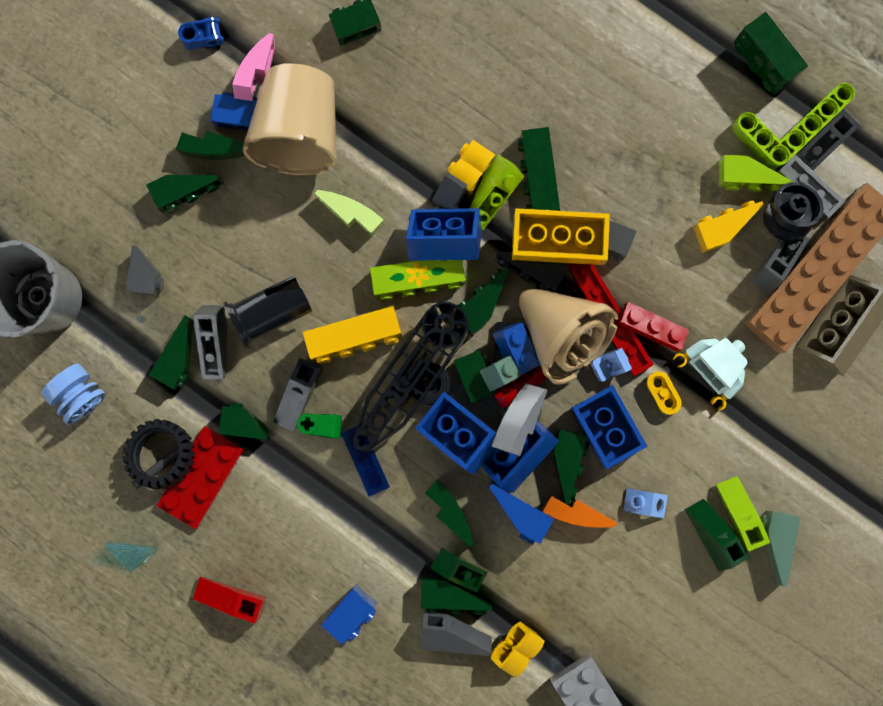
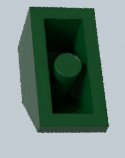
(240, 422)
(458, 570)

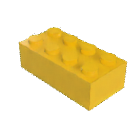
(560, 236)
(352, 335)

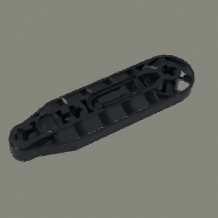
(401, 388)

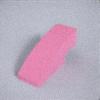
(254, 68)

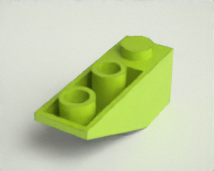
(745, 172)
(495, 188)
(742, 514)

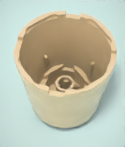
(294, 121)

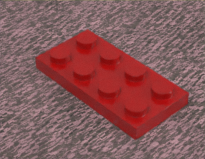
(211, 468)

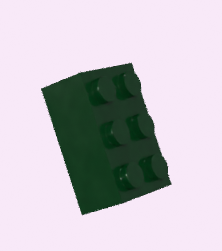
(769, 53)

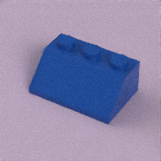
(511, 469)

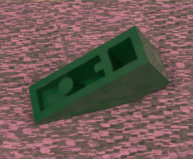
(175, 359)

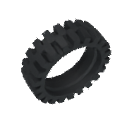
(135, 446)

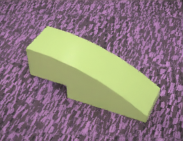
(351, 211)

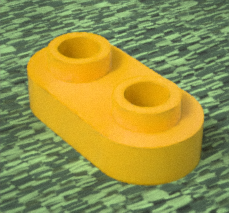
(664, 392)

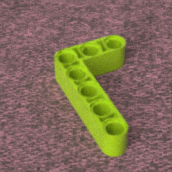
(799, 132)

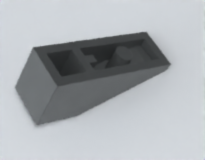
(829, 138)
(778, 264)
(211, 340)

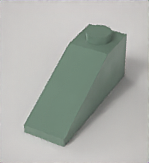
(782, 533)

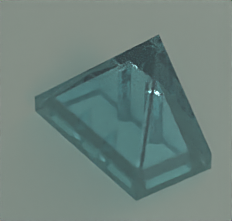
(130, 554)

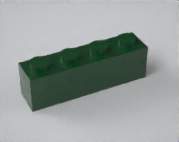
(539, 169)

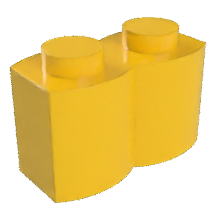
(471, 165)
(517, 649)

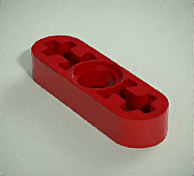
(508, 392)

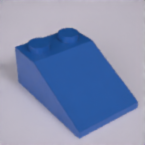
(525, 518)

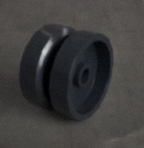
(793, 211)

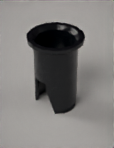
(268, 310)

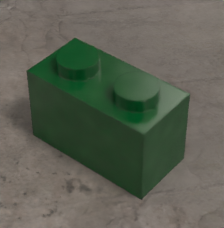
(355, 21)
(471, 378)

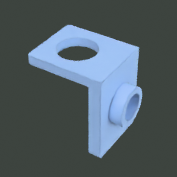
(644, 503)

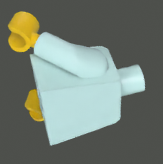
(719, 365)

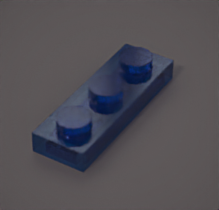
(366, 465)

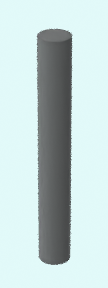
(160, 465)

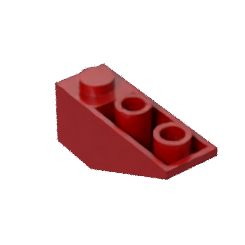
(230, 599)

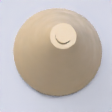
(566, 331)

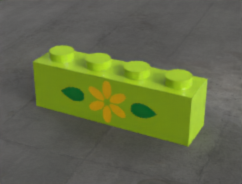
(416, 276)

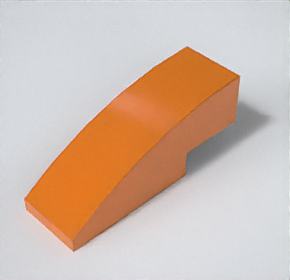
(576, 513)

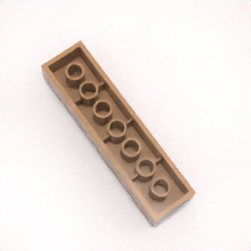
(820, 271)

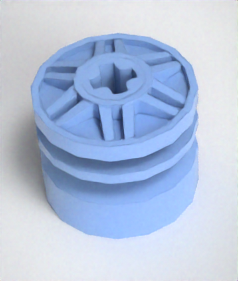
(71, 392)

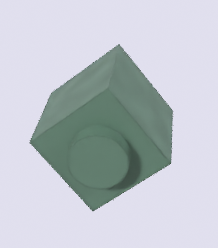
(500, 373)

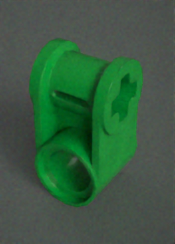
(324, 425)

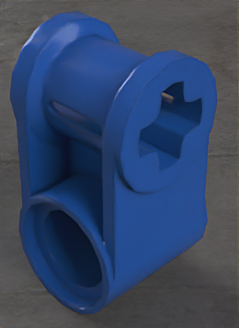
(203, 34)

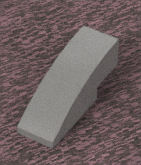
(520, 419)

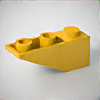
(720, 230)

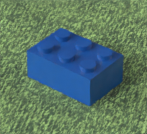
(444, 234)
(608, 427)
(458, 433)

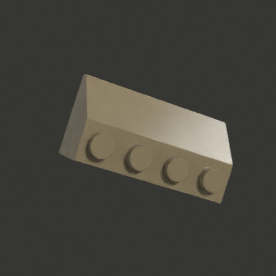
(844, 325)

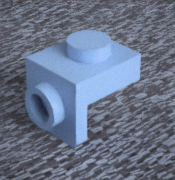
(610, 364)

